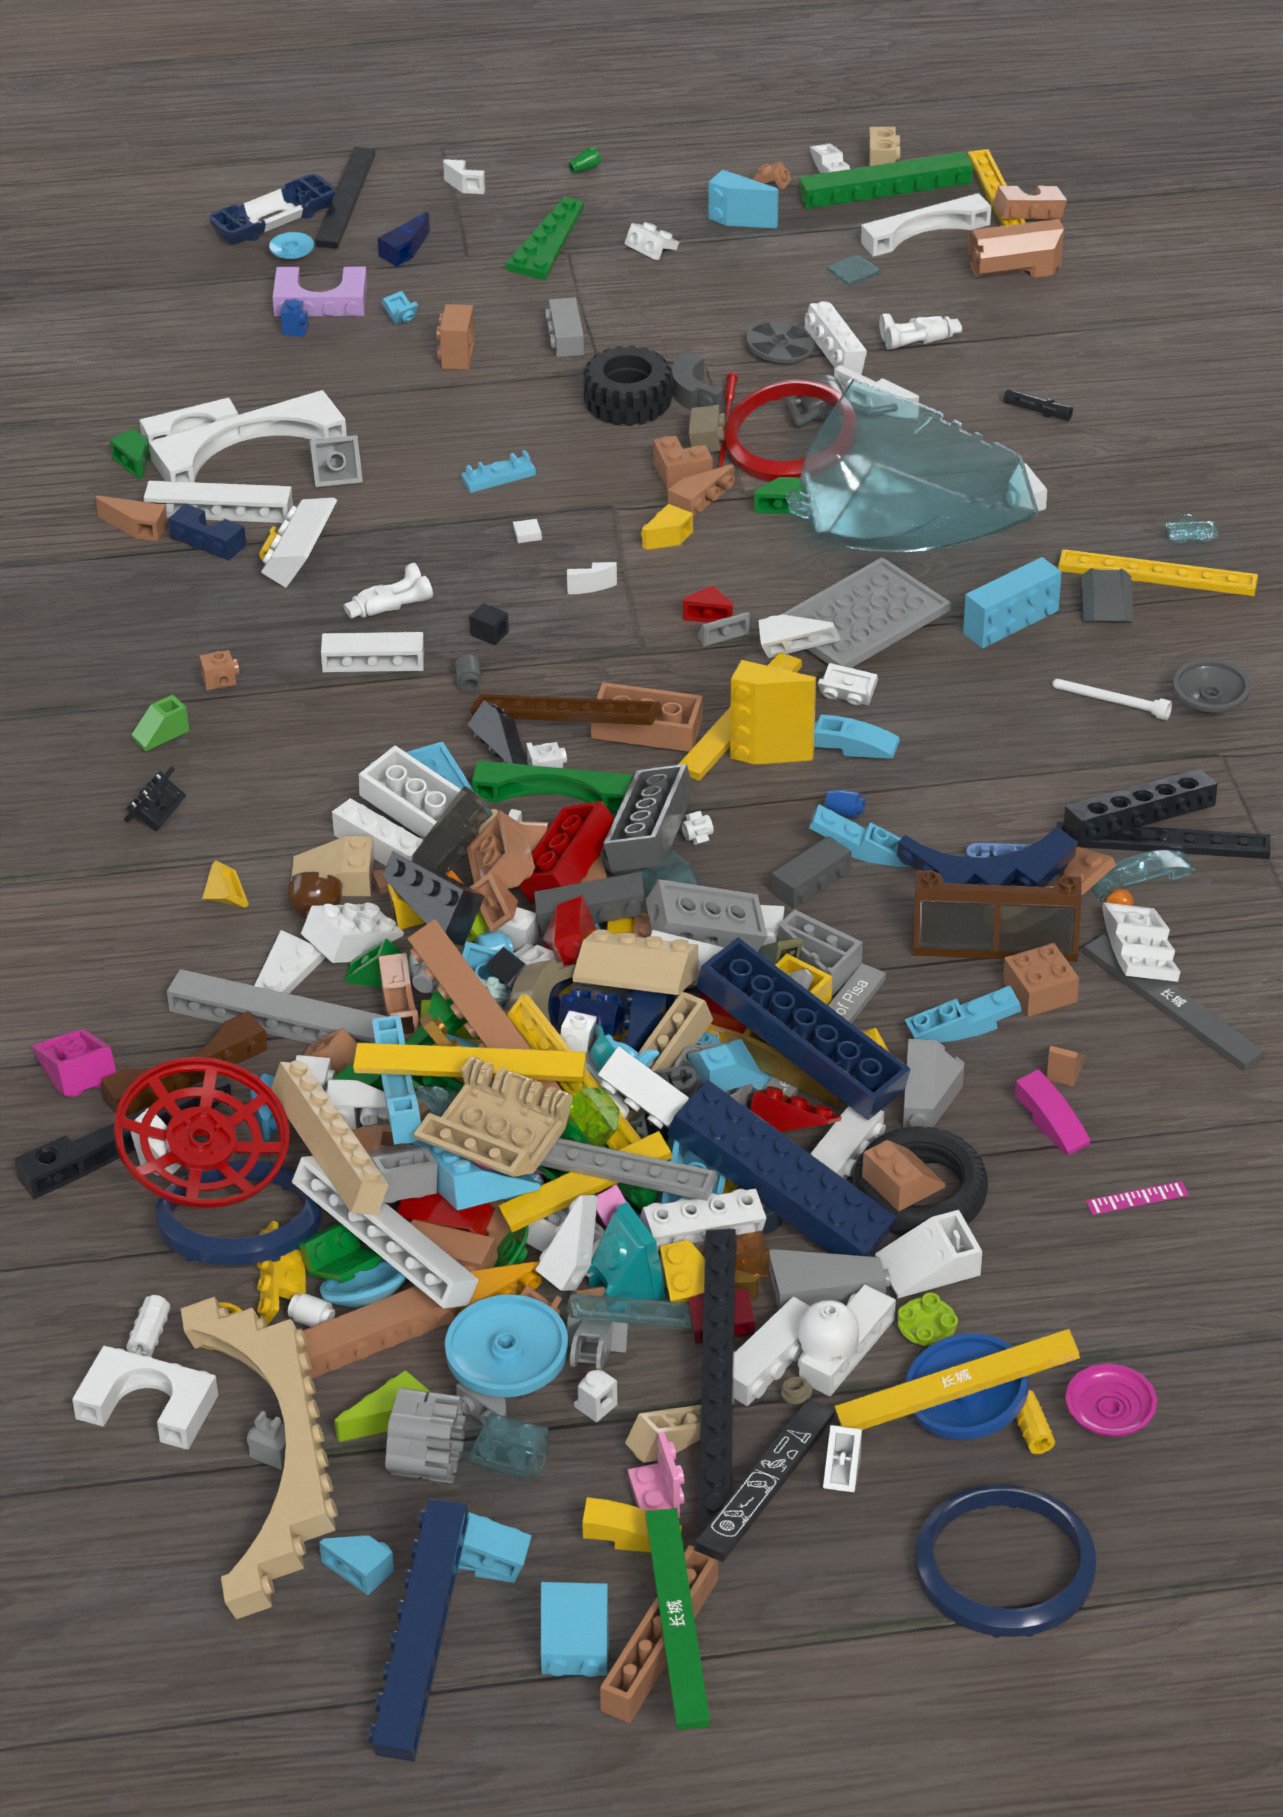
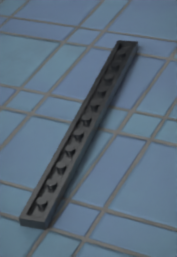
(717, 1374)

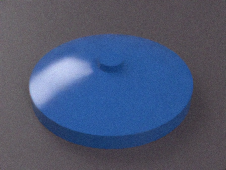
(975, 1413)

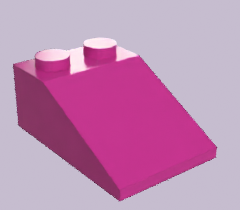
(75, 1061)

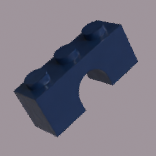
(222, 539)

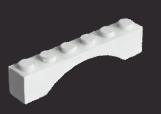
(962, 213)

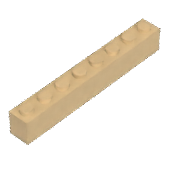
(329, 1138)

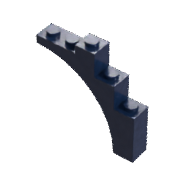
(1026, 867)

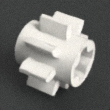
(697, 827)

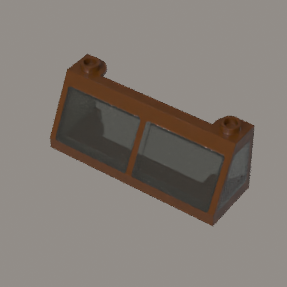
(994, 918)

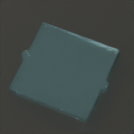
(853, 270)

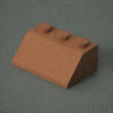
(503, 851)

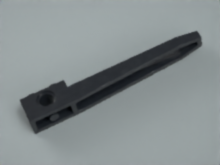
(68, 1161)

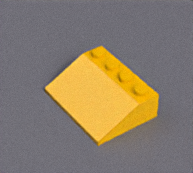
(771, 715)

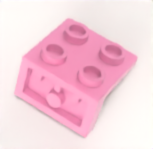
(658, 1484)

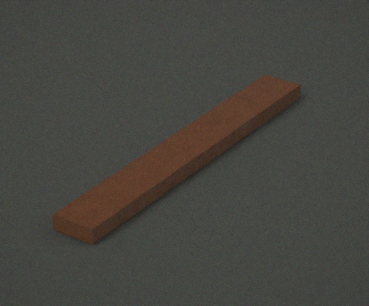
(574, 709)

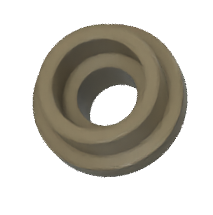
(796, 1390)

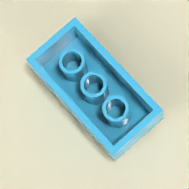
(1012, 602)

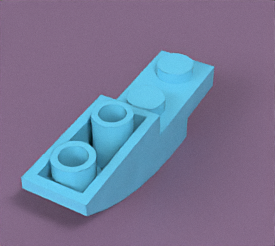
(854, 737)
(867, 844)
(970, 1019)

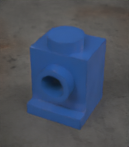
(294, 318)

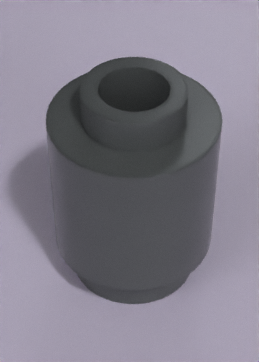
(468, 673)

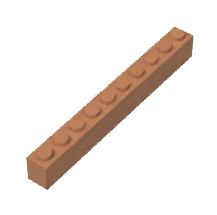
(468, 993)

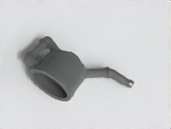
(815, 408)

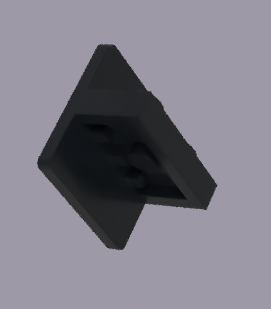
(156, 800)

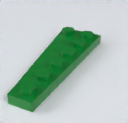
(538, 252)

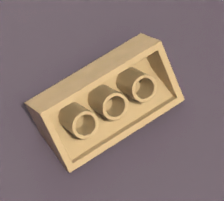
(637, 962)

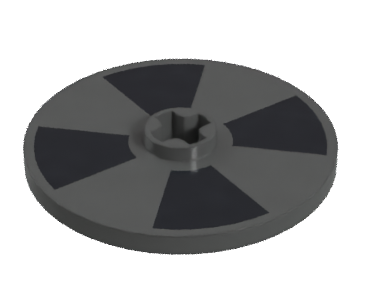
(780, 342)

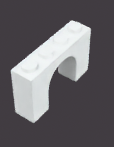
(121, 1372)

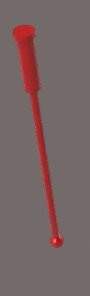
(729, 397)

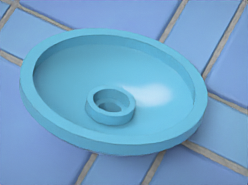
(365, 1288)

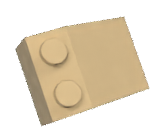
(346, 859)

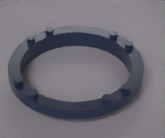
(239, 1250)
(996, 1620)

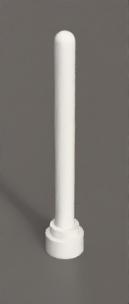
(1160, 708)

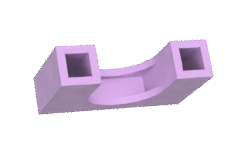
(344, 300)

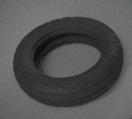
(941, 1148)

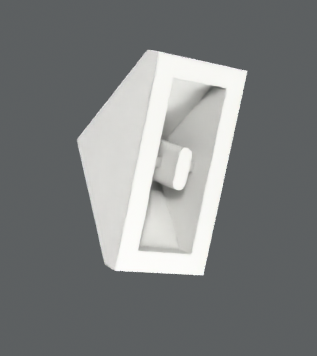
(843, 1458)

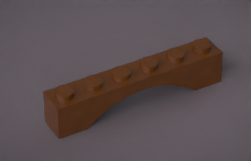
(234, 1043)

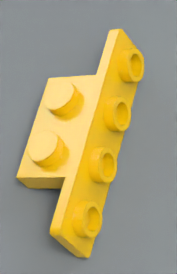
(279, 1279)

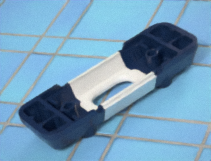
(296, 199)

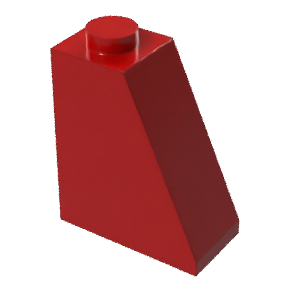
(568, 929)

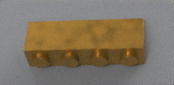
(779, 1066)

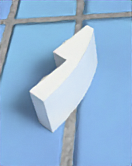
(600, 577)

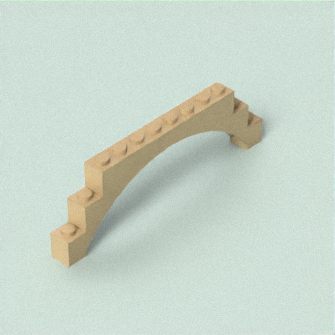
(303, 1499)

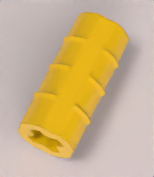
(1035, 1426)

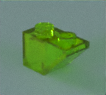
(595, 1114)

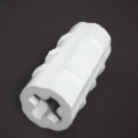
(148, 1326)

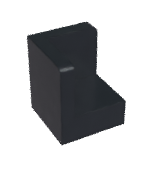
(489, 624)

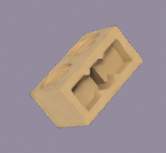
(883, 145)

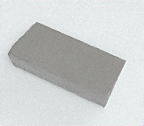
(724, 629)

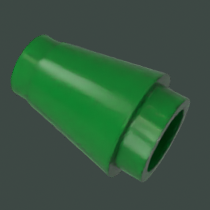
(585, 160)

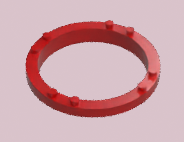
(757, 466)

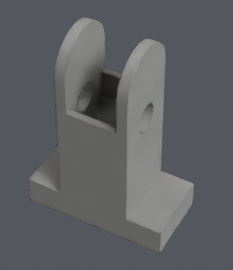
(595, 1339)

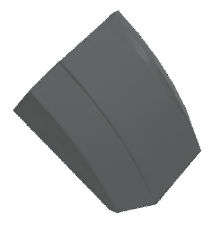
(1106, 596)

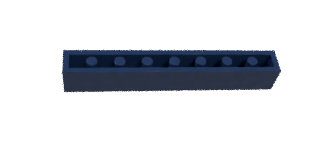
(420, 1630)

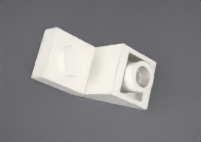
(464, 180)

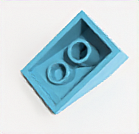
(742, 201)
(574, 1629)

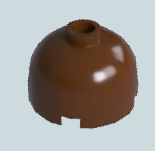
(311, 890)

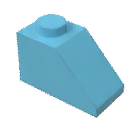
(358, 1560)

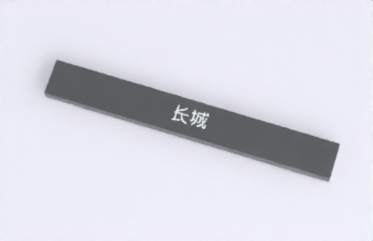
(1181, 1009)

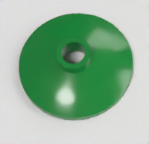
(512, 1248)

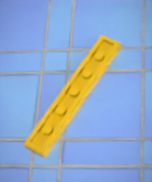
(565, 1189)

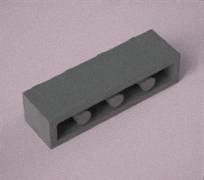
(606, 898)

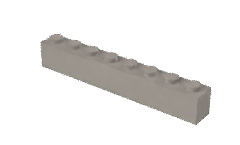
(276, 1011)

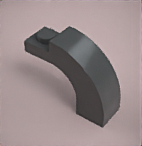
(686, 384)

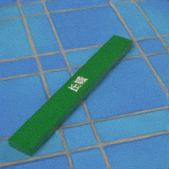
(677, 1619)

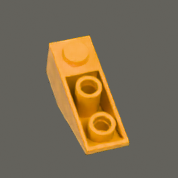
(504, 1281)

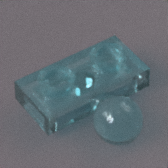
(1189, 528)

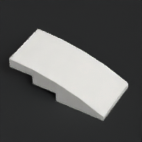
(1140, 941)

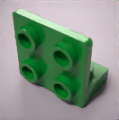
(337, 1254)

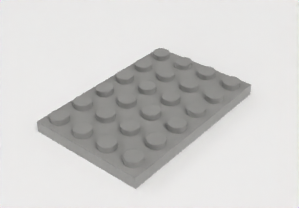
(871, 611)

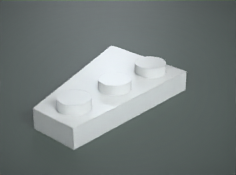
(288, 963)

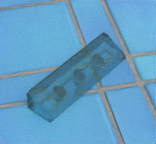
(629, 1310)

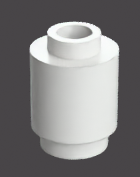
(310, 1310)

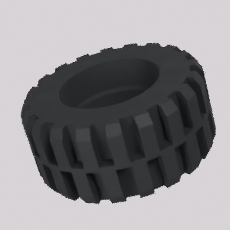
(627, 385)

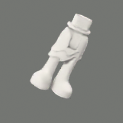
(918, 329)
(391, 597)

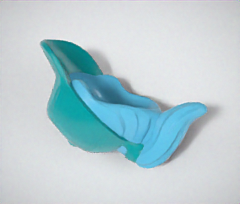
(606, 1046)

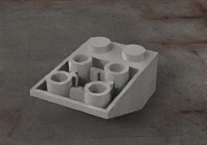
(407, 1169)

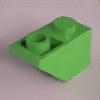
(161, 723)

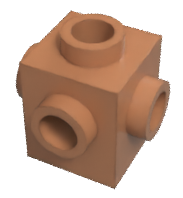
(218, 670)

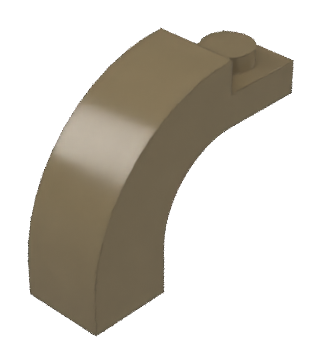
(537, 982)

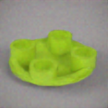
(927, 1320)

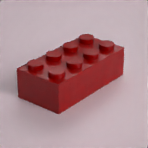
(568, 847)

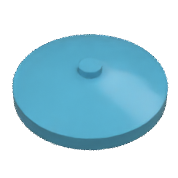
(506, 1345)

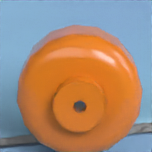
(1120, 896)

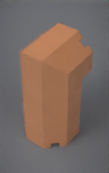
(1017, 248)

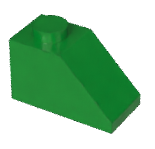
(131, 452)
(772, 496)
(366, 969)

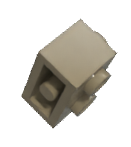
(707, 427)

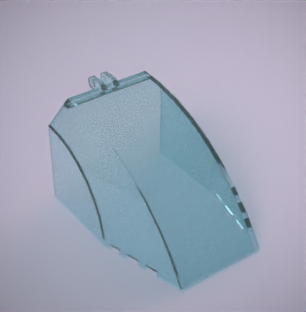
(905, 478)

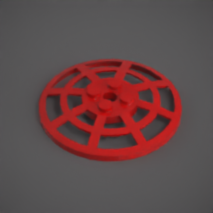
(203, 1122)

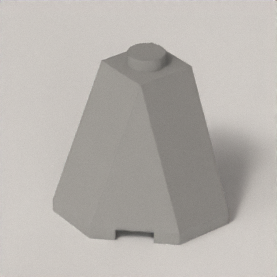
(932, 1082)

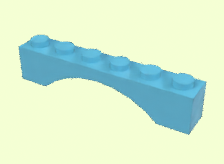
(398, 1089)

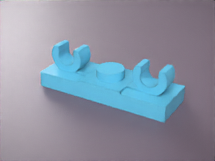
(498, 473)

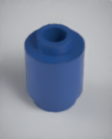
(845, 803)

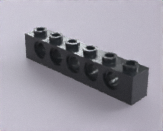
(1140, 805)

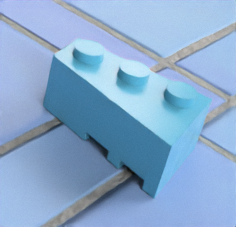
(493, 1549)

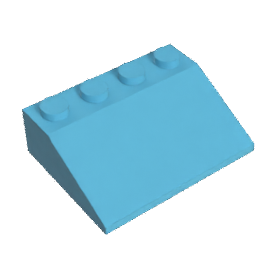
(469, 1185)

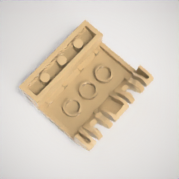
(501, 1122)

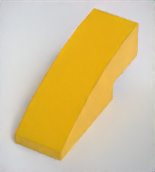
(616, 1523)

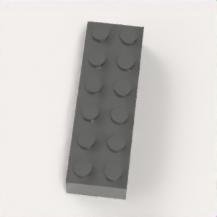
(649, 818)

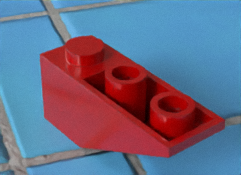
(789, 1112)

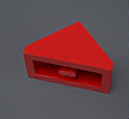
(707, 606)

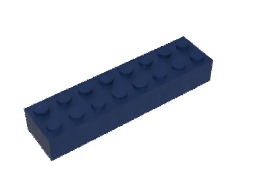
(803, 1028)
(782, 1173)

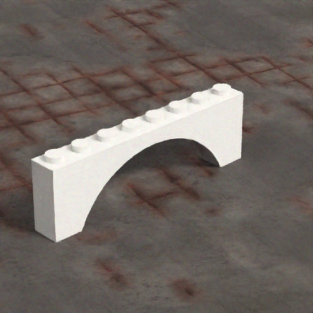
(308, 416)

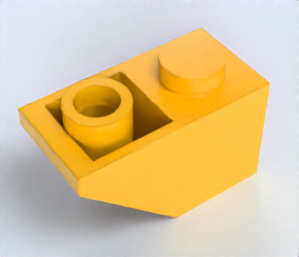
(667, 528)

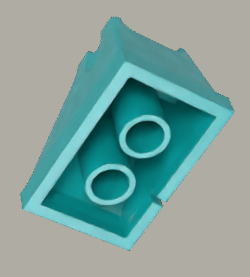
(627, 1259)

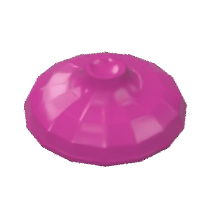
(1111, 1400)

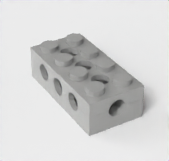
(706, 914)

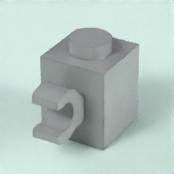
(267, 1441)

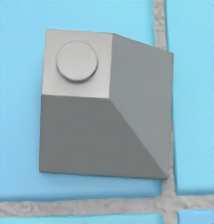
(336, 461)

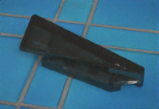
(454, 831)

